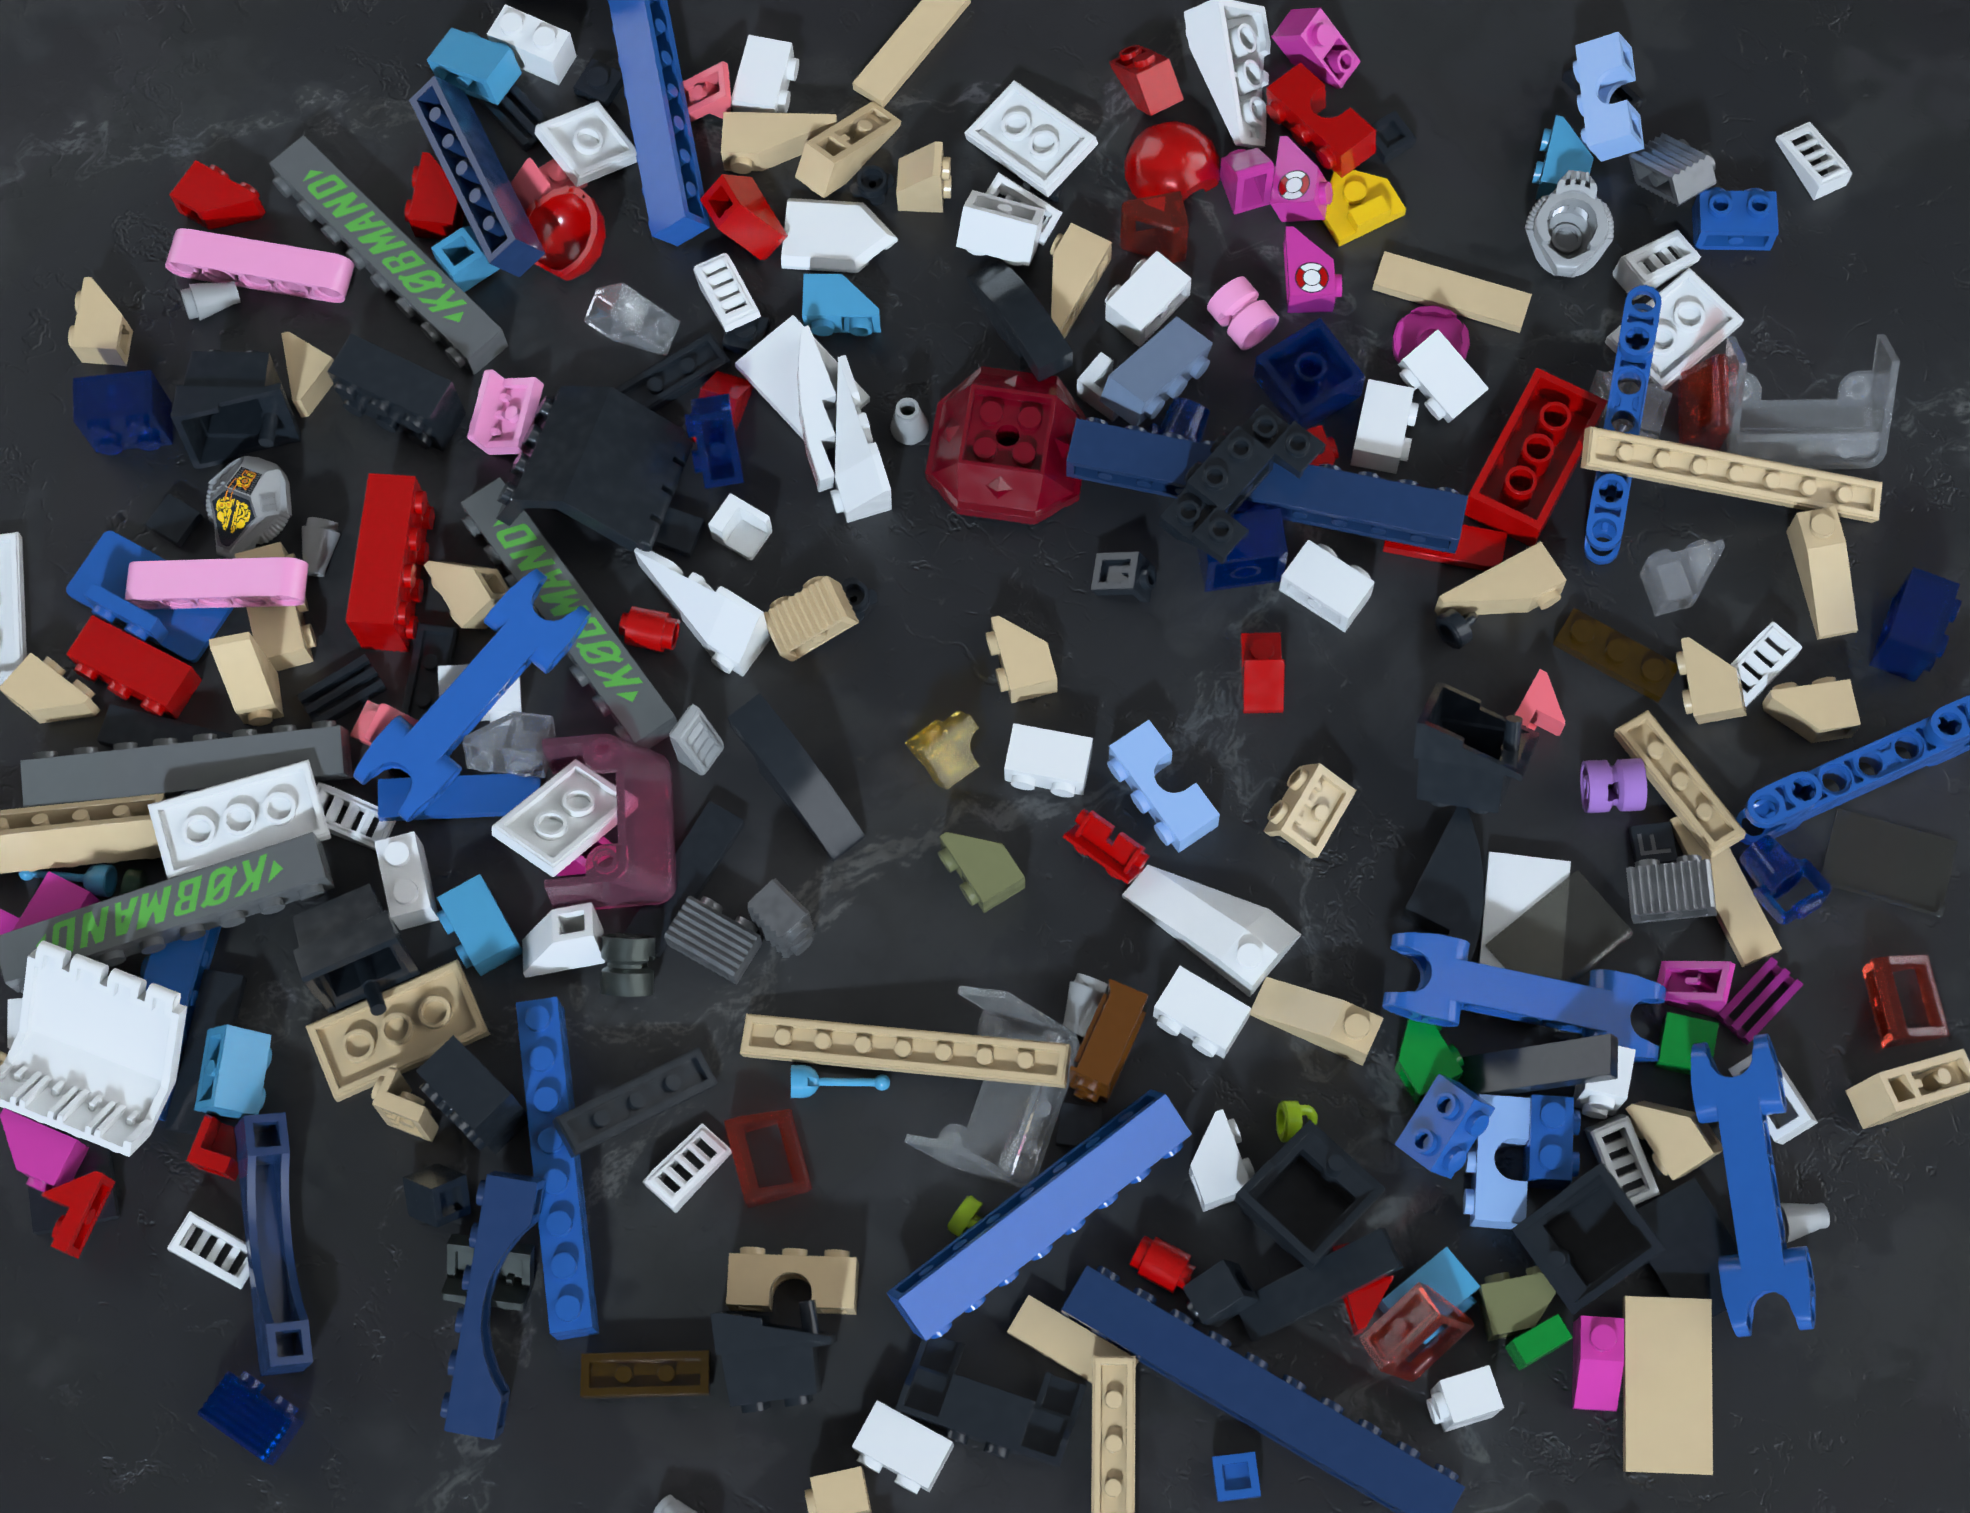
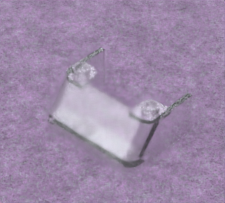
(1814, 432)
(1009, 1120)

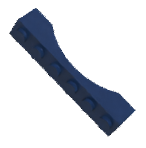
(276, 1297)
(478, 1389)

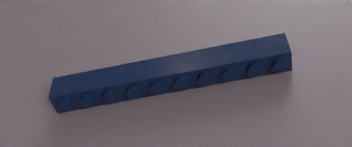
(1320, 498)
(1259, 1398)

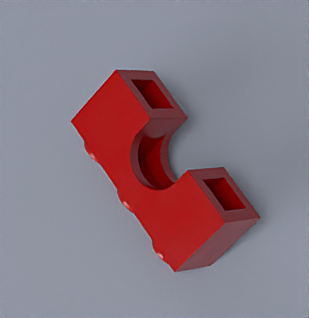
(1337, 141)

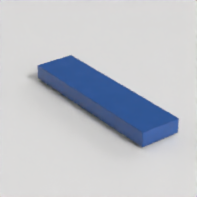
(465, 798)

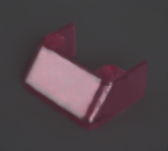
(643, 862)

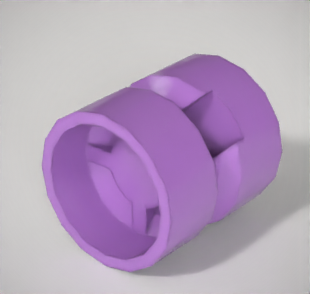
(1627, 783)

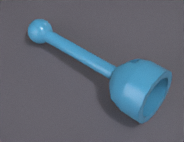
(98, 879)
(806, 1081)

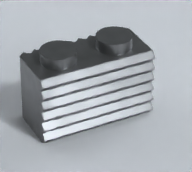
(1673, 169)
(1671, 889)
(781, 919)
(713, 938)

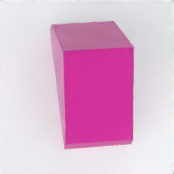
(1697, 984)

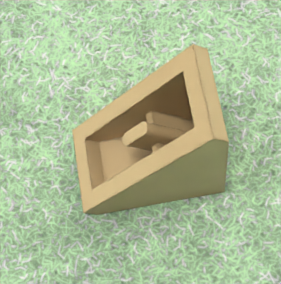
(306, 373)

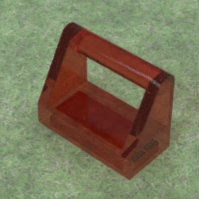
(1167, 214)
(1704, 403)
(1887, 1005)
(744, 1163)
(1408, 1326)

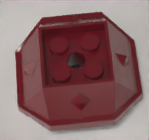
(997, 480)

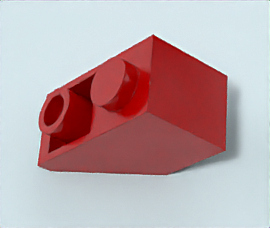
(1147, 79)
(214, 199)
(434, 206)
(744, 214)

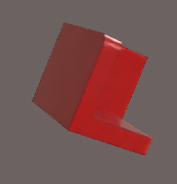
(215, 1149)

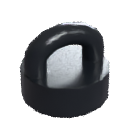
(1455, 627)

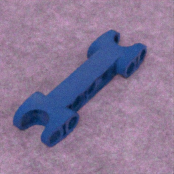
(1634, 365)
(427, 746)
(1803, 794)
(1455, 984)
(1763, 1256)

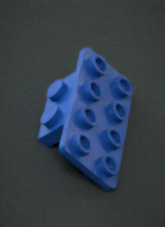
(102, 587)

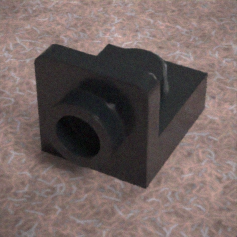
(1124, 575)

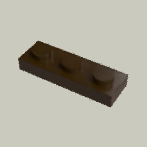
(1616, 655)
(645, 1374)

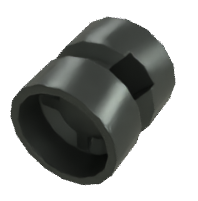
(627, 964)

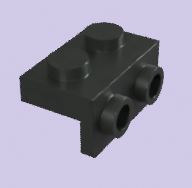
(512, 1284)

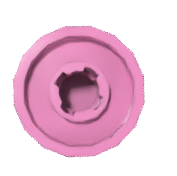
(1246, 317)

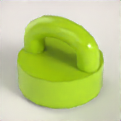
(1290, 1120)
(965, 1216)

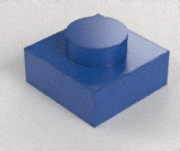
(1236, 1477)

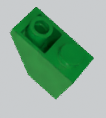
(1423, 1057)

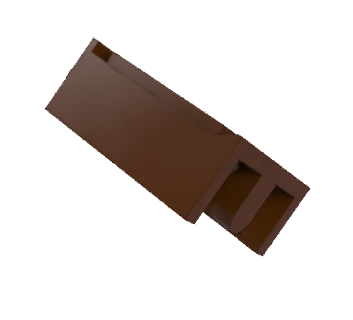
(1107, 1043)

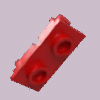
(1121, 858)

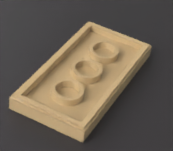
(417, 1022)
(1667, 1385)

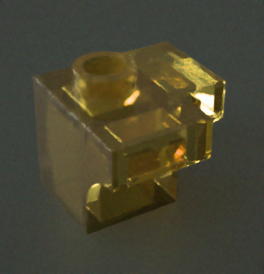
(946, 748)

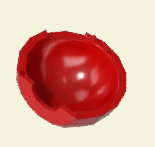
(1171, 160)
(568, 230)

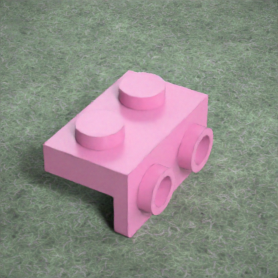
(504, 413)

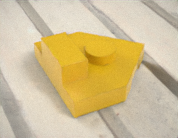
(1360, 205)

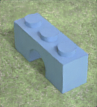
(1600, 70)
(1179, 816)
(1492, 1197)

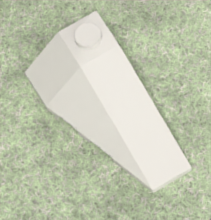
(1230, 50)
(859, 470)
(720, 620)
(1221, 929)

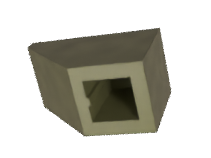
(984, 867)
(1513, 1304)

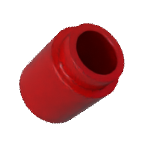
(649, 629)
(1162, 1263)

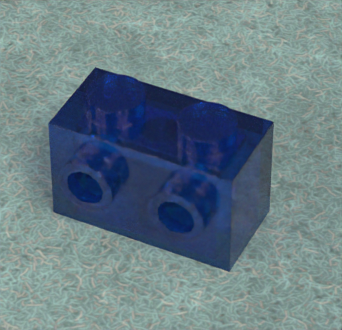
(716, 441)

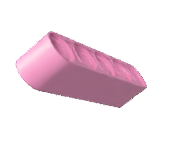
(260, 265)
(217, 583)

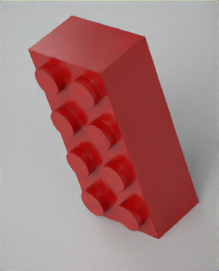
(1534, 457)
(389, 563)

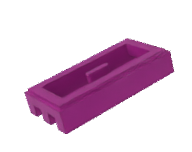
(1781, 976)

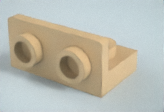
(1310, 808)
(401, 1108)

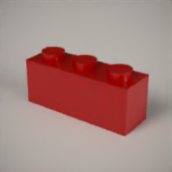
(133, 668)

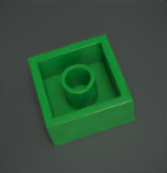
(1678, 1036)
(1538, 1342)

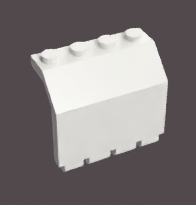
(92, 1050)

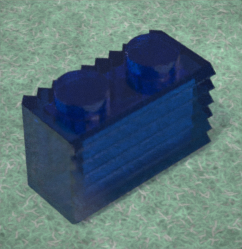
(252, 1417)

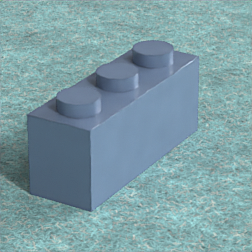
(1156, 372)

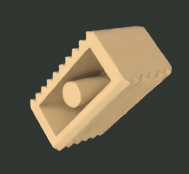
(809, 617)

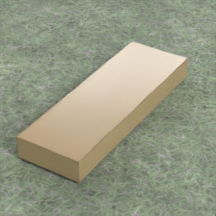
(1060, 1338)

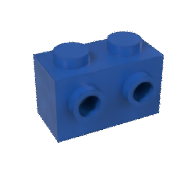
(1735, 219)
(1445, 1126)
(1549, 1151)

